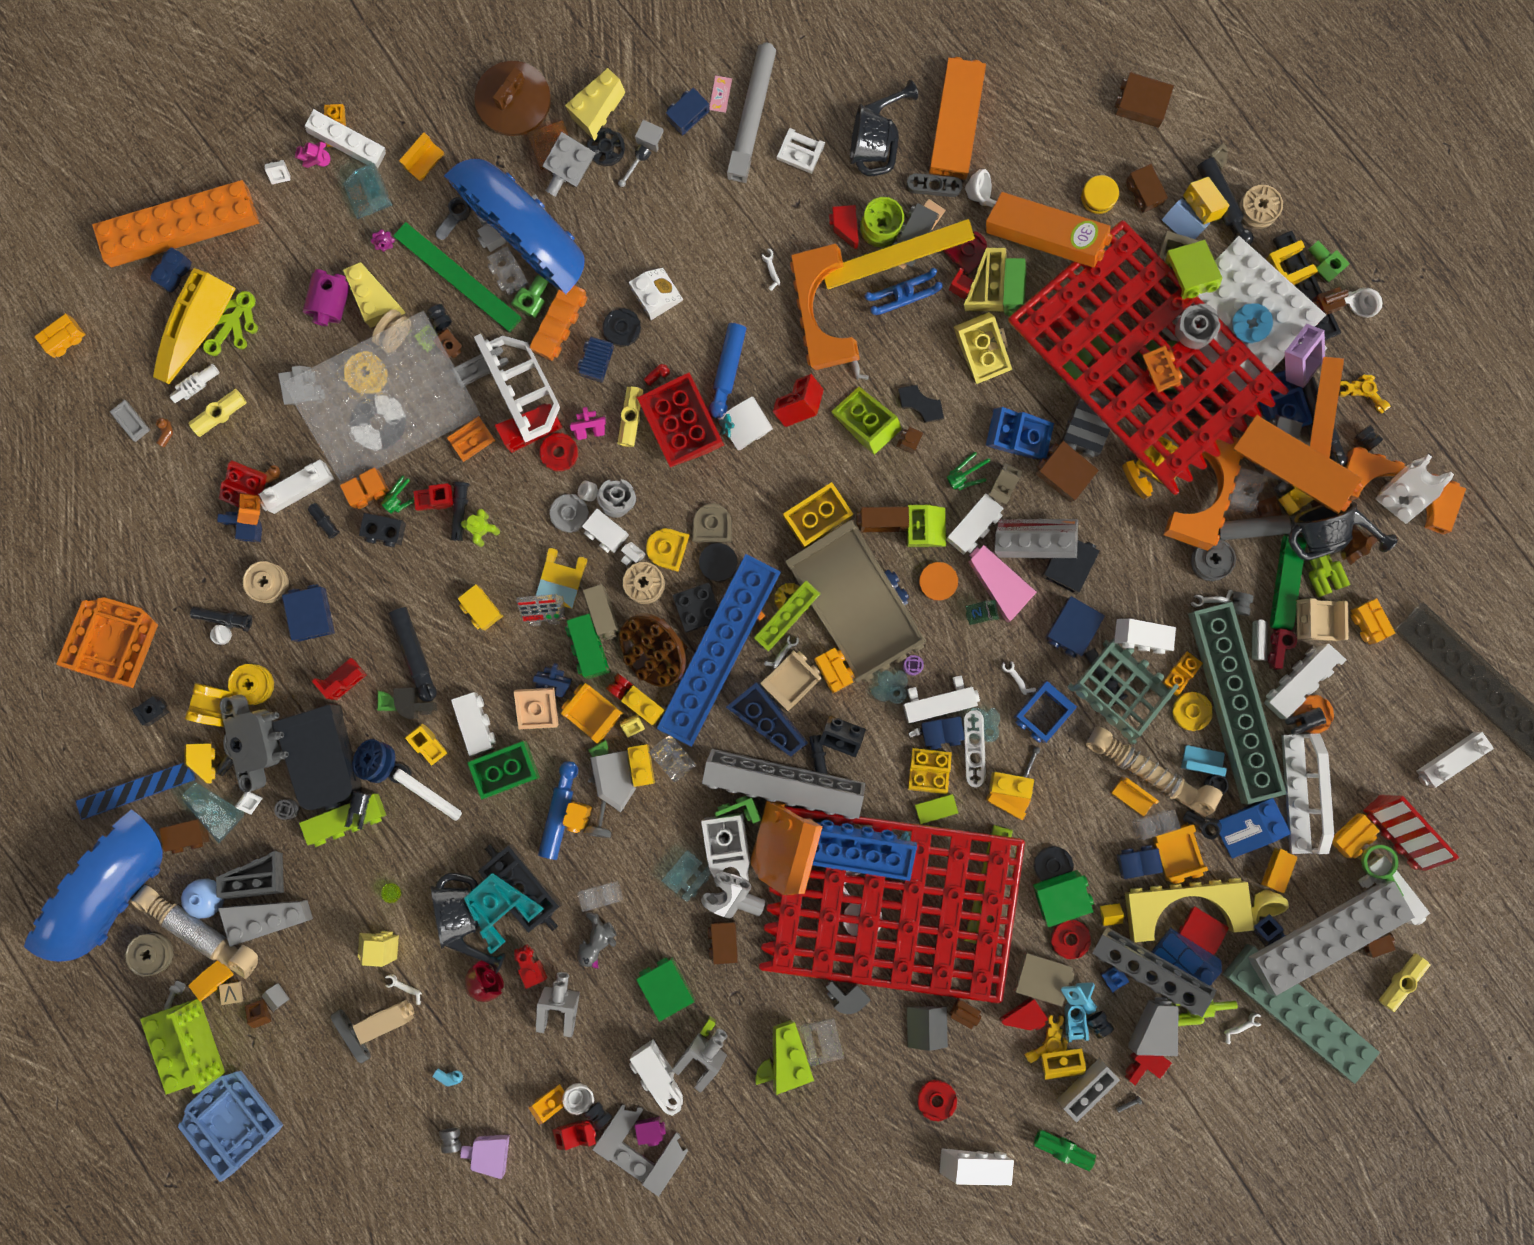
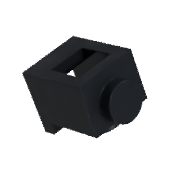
(158, 710)

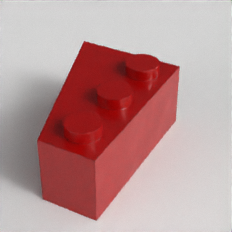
(511, 435)

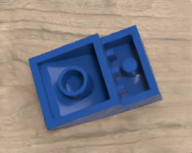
(1290, 405)
(1019, 433)

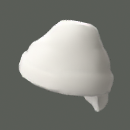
(980, 188)
(1364, 302)

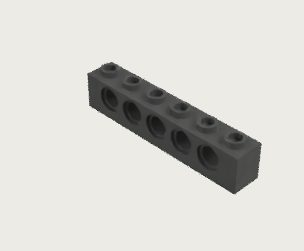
(1165, 972)

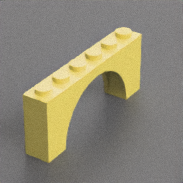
(1147, 905)

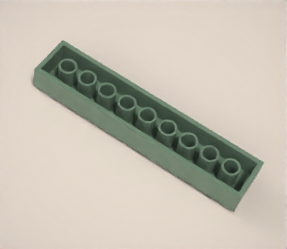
(1237, 703)

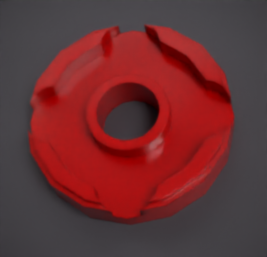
(561, 463)
(1082, 942)
(925, 1096)

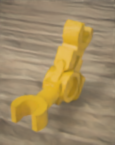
(1367, 389)
(1052, 1042)

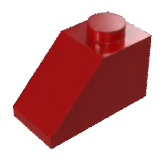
(845, 224)
(1025, 1016)

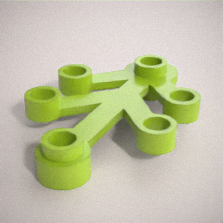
(232, 321)

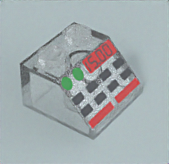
(541, 609)

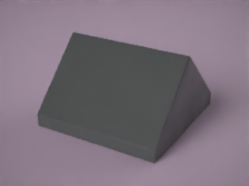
(927, 1027)

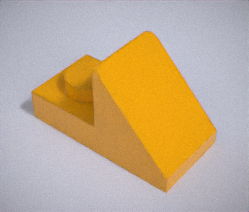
(547, 1104)

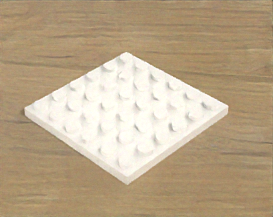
(1250, 280)

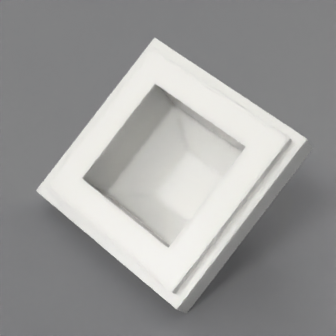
(248, 802)

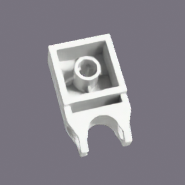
(1412, 489)
(729, 852)
(657, 1076)

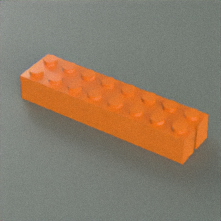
(175, 223)

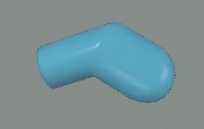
(448, 1079)

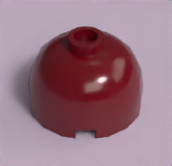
(483, 983)

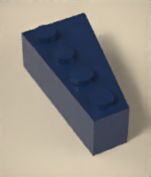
(766, 717)

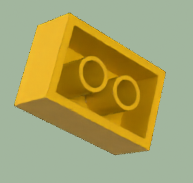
(818, 515)

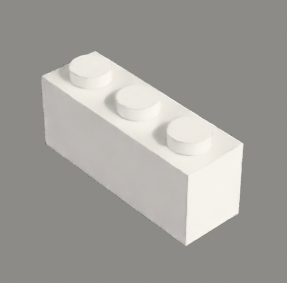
(975, 524)
(1145, 635)
(474, 723)

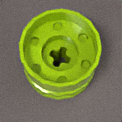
(885, 212)

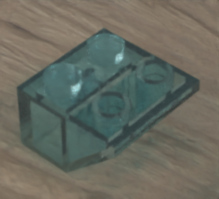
(367, 191)

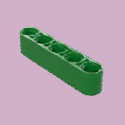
(1287, 586)

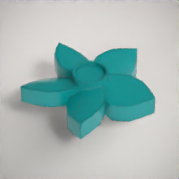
(726, 425)

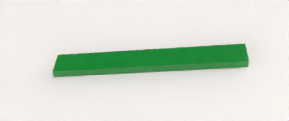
(457, 277)

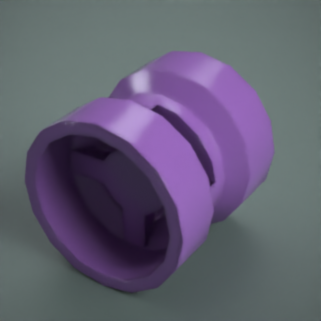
(913, 665)

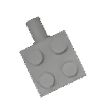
(567, 162)

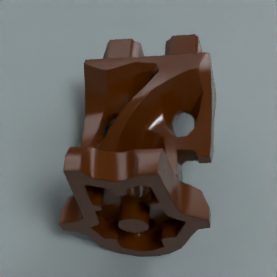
(1359, 545)

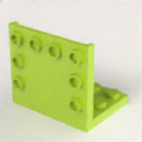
(183, 1047)

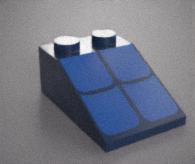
(1188, 957)

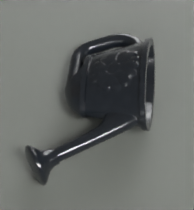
(874, 133)
(1331, 532)
(456, 920)

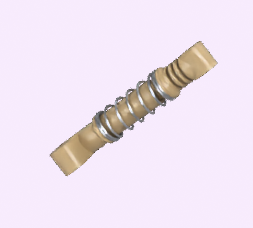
(1201, 801)

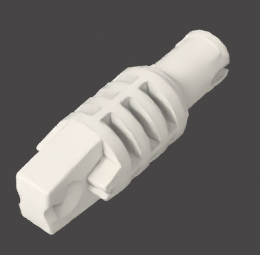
(193, 383)

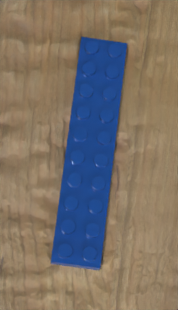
(718, 650)

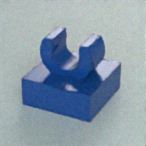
(1114, 978)

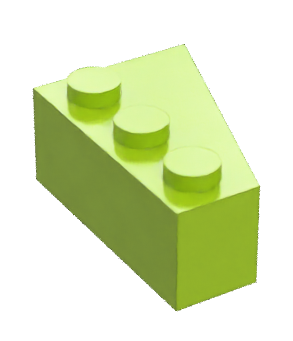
(790, 1061)

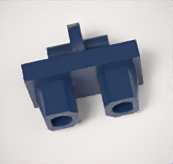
(553, 677)

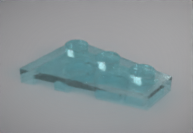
(212, 811)

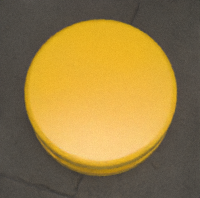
(1100, 194)

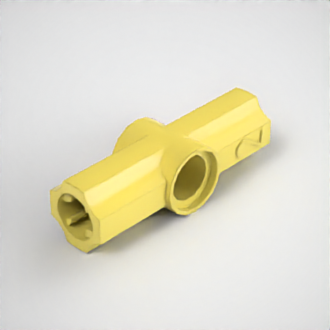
(207, 419)
(629, 428)
(1412, 972)

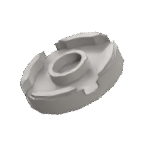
(569, 513)

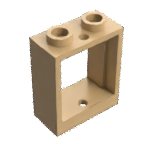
(384, 1021)

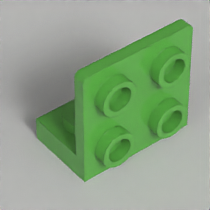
(751, 811)

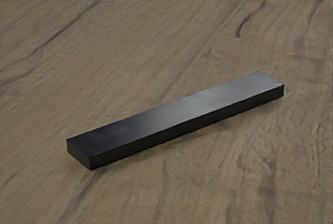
(1309, 286)

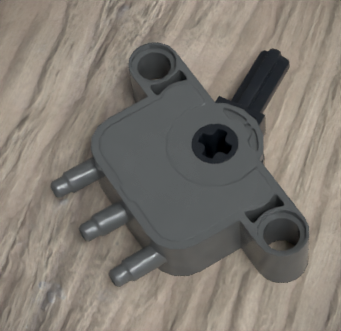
(249, 742)

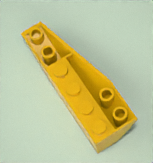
(191, 321)

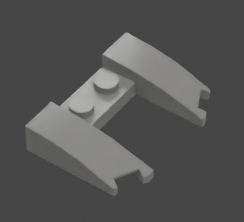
(652, 1175)

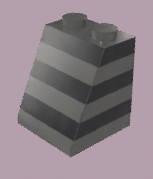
(1085, 429)

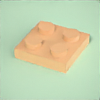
(536, 708)

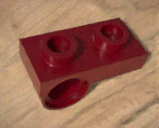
(1276, 656)

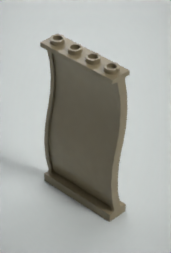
(857, 602)

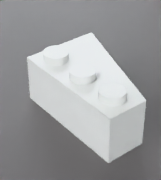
(976, 1167)

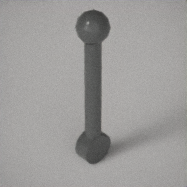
(1036, 750)

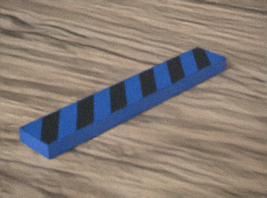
(134, 791)

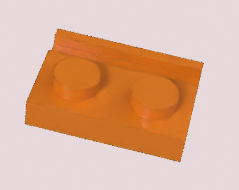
(471, 439)

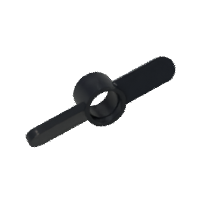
(452, 218)

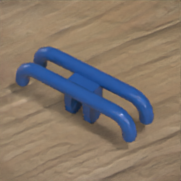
(903, 293)

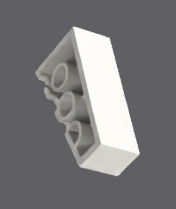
(1303, 679)

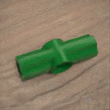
(1064, 1150)

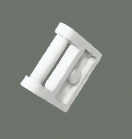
(797, 155)

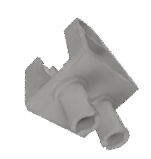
(558, 999)
(706, 1052)

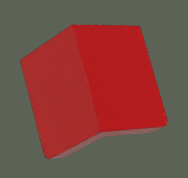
(961, 285)

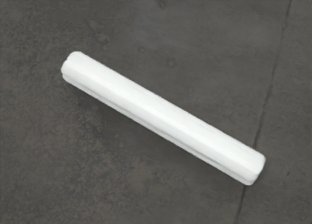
(427, 794)

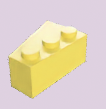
(596, 102)
(988, 285)
(370, 294)
(377, 948)

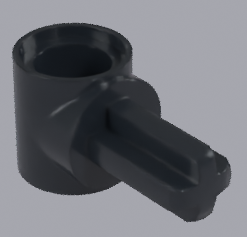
(1201, 823)

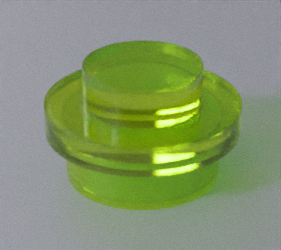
(391, 893)

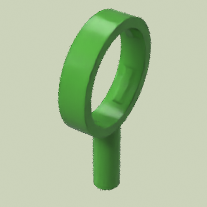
(1388, 876)

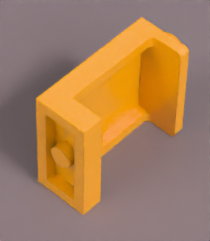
(591, 712)
(1180, 854)

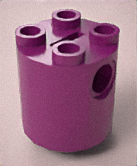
(326, 304)

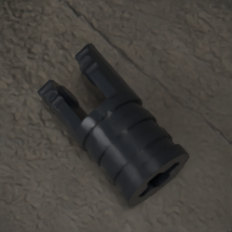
(1308, 720)
(359, 806)

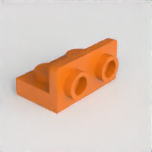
(1162, 368)

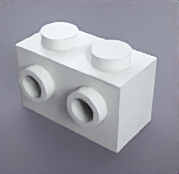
(605, 531)

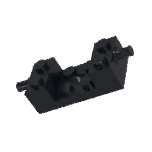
(510, 868)

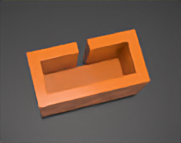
(362, 491)

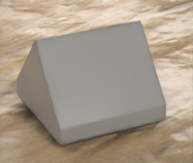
(275, 997)

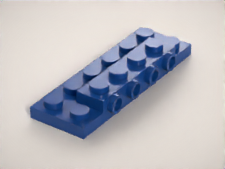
(864, 851)

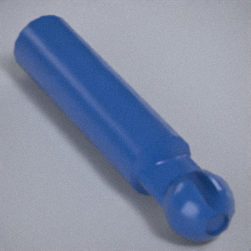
(727, 368)
(561, 797)

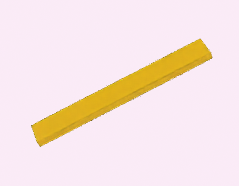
(901, 253)

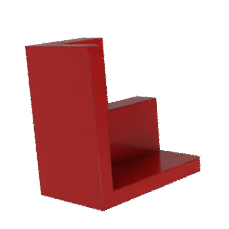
(801, 403)
(340, 680)

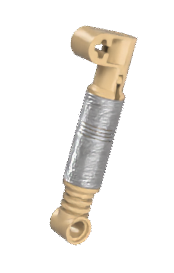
(196, 932)

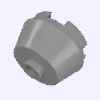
(616, 498)

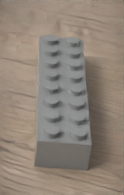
(784, 784)
(1331, 937)

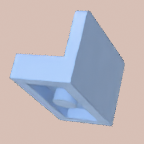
(1184, 220)

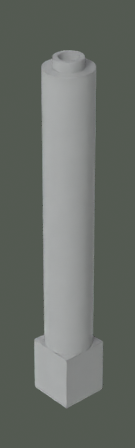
(750, 119)

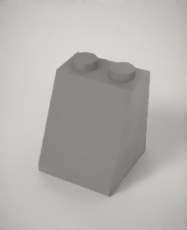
(1157, 1029)

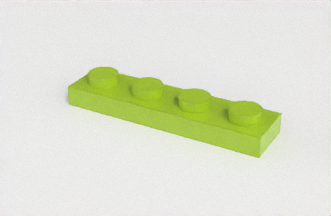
(787, 615)

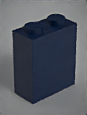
(308, 613)
(1074, 627)

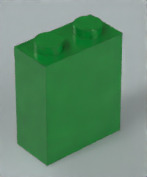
(1063, 898)
(665, 988)

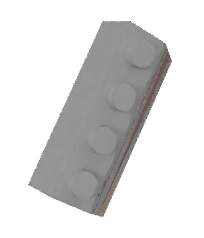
(1036, 538)

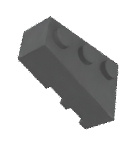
(257, 878)

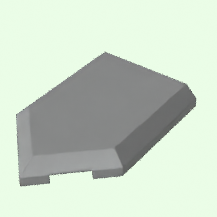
(613, 778)

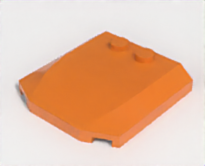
(108, 641)
(784, 849)

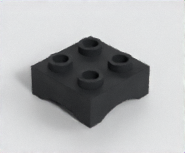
(696, 607)

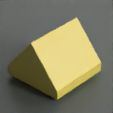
(632, 725)

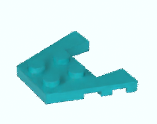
(492, 901)

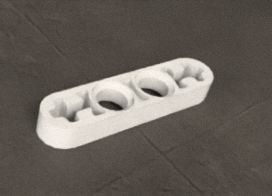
(974, 748)

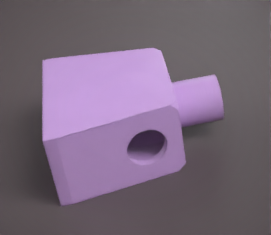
(488, 1155)

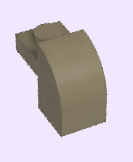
(1005, 484)

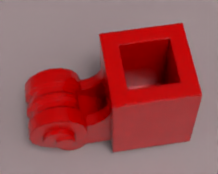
(530, 971)

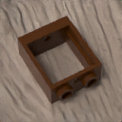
(883, 519)

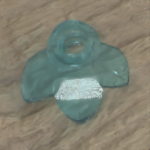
(888, 685)
(991, 721)

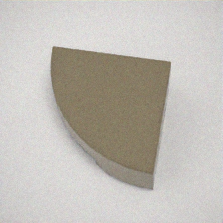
(1220, 155)

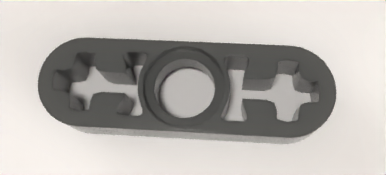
(928, 191)
(348, 1034)

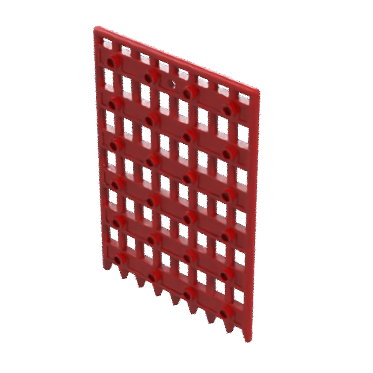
(1133, 342)
(910, 909)

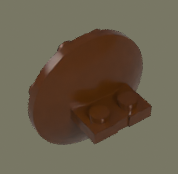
(512, 98)
(652, 649)

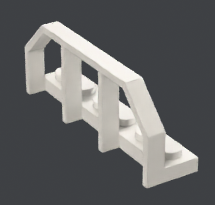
(507, 392)
(1297, 794)

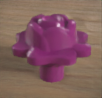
(382, 240)

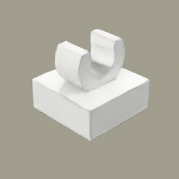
(277, 172)
(632, 553)

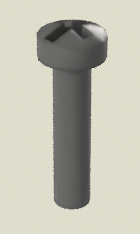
(1130, 1104)

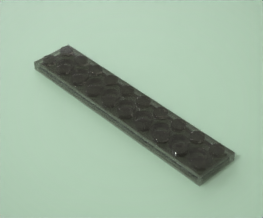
(1470, 675)

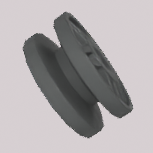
(1209, 570)

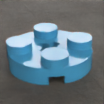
(1246, 313)

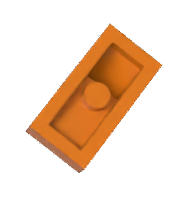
(248, 509)

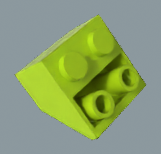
(926, 526)

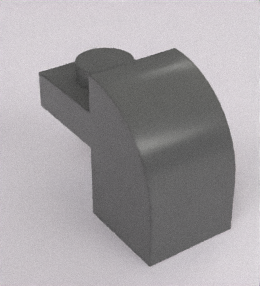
(849, 1002)

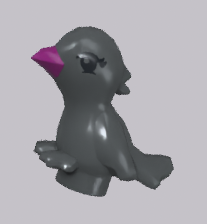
(600, 937)

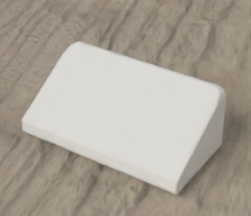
(1259, 640)

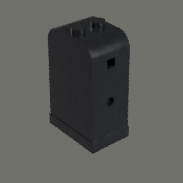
(319, 757)

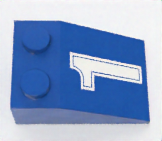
(1253, 827)

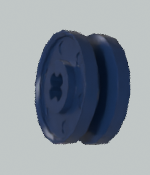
(373, 761)

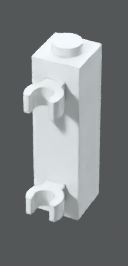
(296, 487)
(940, 704)
(1454, 760)
(1381, 865)

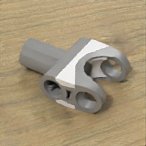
(733, 897)

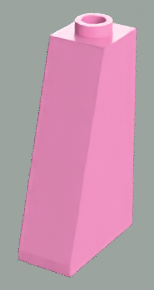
(1001, 583)

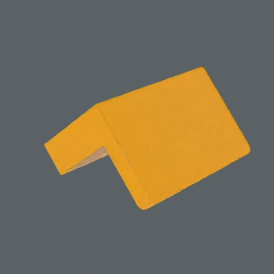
(421, 157)
(1133, 796)
(1011, 804)
(1279, 870)

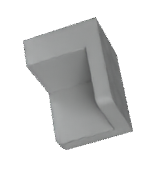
(649, 135)

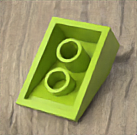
(867, 420)

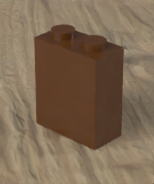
(1143, 99)
(1066, 471)

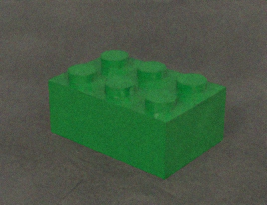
(587, 647)
(503, 770)

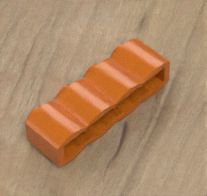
(557, 323)

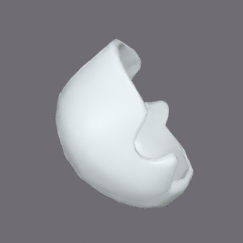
(577, 1098)

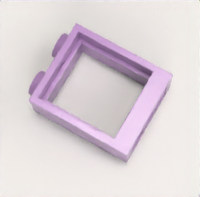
(1305, 358)

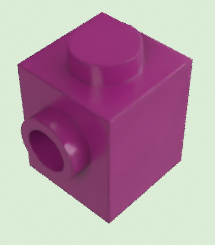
(650, 1131)

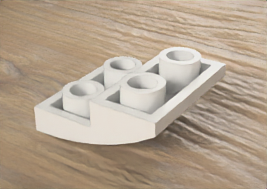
(749, 423)

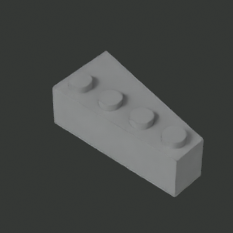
(256, 920)

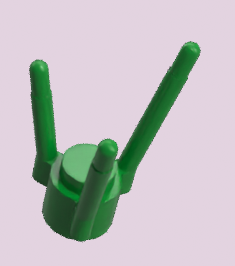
(957, 479)
(391, 501)

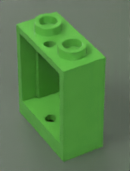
(1014, 285)

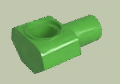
(1325, 258)
(533, 293)

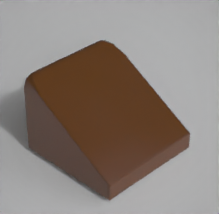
(257, 1014)

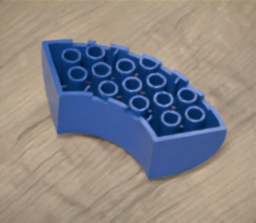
(519, 221)
(96, 891)

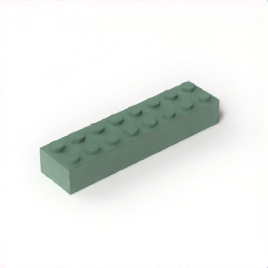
(1306, 1020)

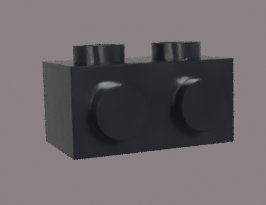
(842, 736)

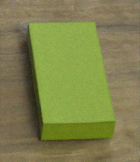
(936, 809)

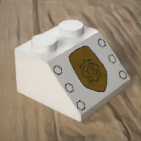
(655, 292)

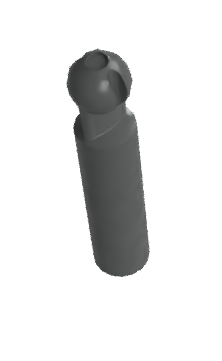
(1257, 527)

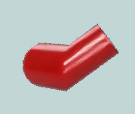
(660, 370)

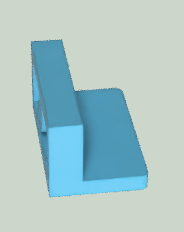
(1203, 761)

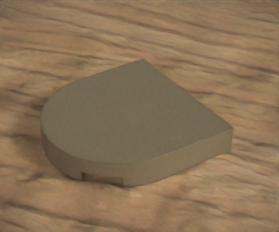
(712, 524)

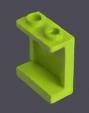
(1194, 269)

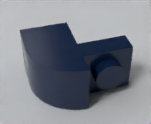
(244, 532)
(1269, 930)

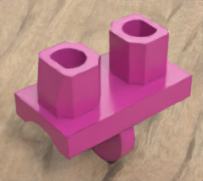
(313, 154)
(580, 427)

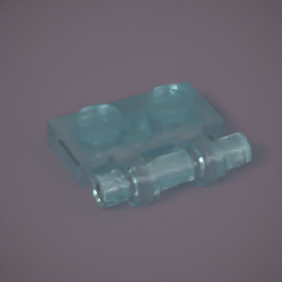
(682, 871)

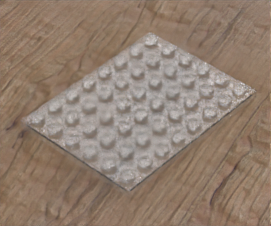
(382, 398)

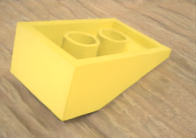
(974, 345)

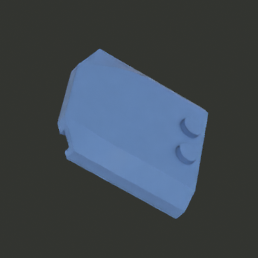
(228, 1124)

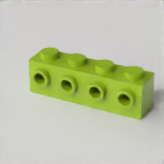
(332, 823)

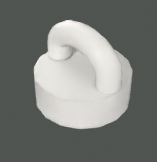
(587, 491)
(220, 634)

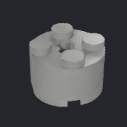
(1208, 324)

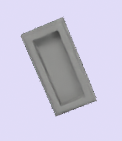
(130, 420)

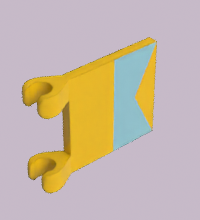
(561, 579)

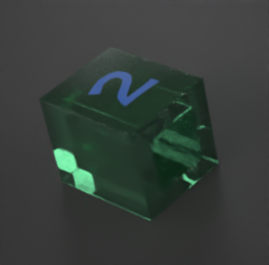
(982, 612)

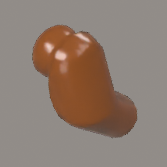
(166, 431)
(272, 473)

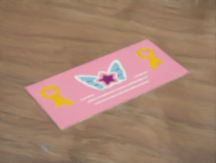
(720, 94)

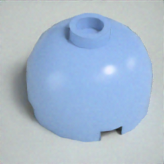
(200, 899)

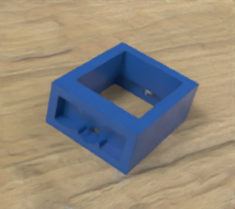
(1055, 695)

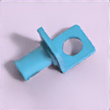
(1081, 996)

